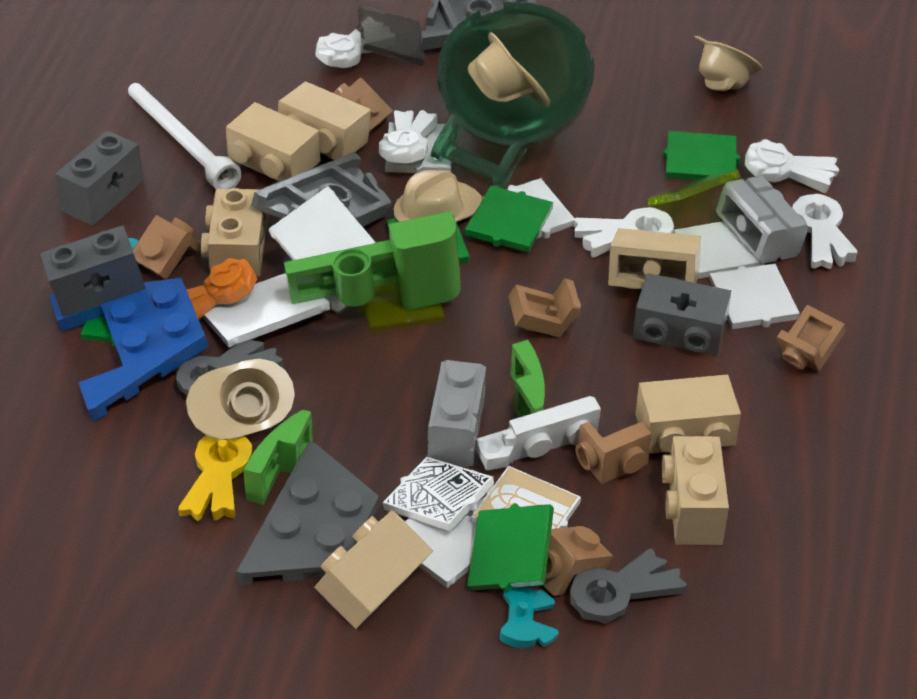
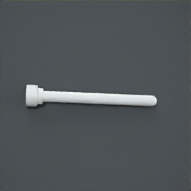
(220, 171)

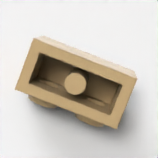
(340, 122)
(272, 143)
(234, 229)
(657, 253)
(688, 409)
(696, 491)
(373, 568)

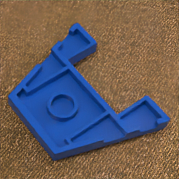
(152, 334)

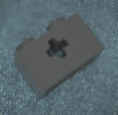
(99, 177)
(92, 271)
(681, 314)

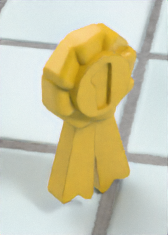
(220, 464)

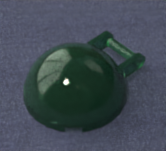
(548, 49)

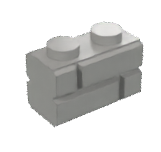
(762, 219)
(457, 412)

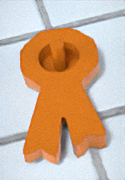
(224, 285)

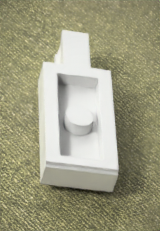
(538, 433)

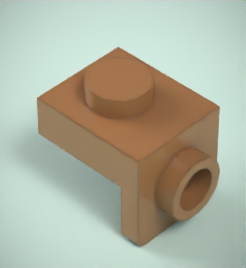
(364, 95)
(164, 245)
(545, 311)
(811, 339)
(613, 454)
(571, 553)

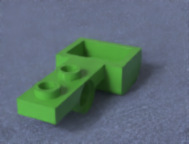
(417, 257)

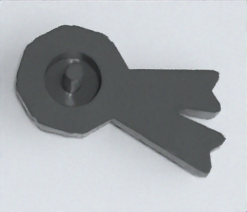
(197, 366)
(606, 594)

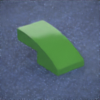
(528, 379)
(275, 454)

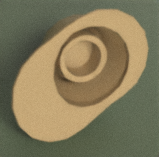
(726, 66)
(503, 77)
(435, 193)
(240, 399)

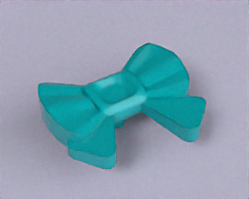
(521, 629)

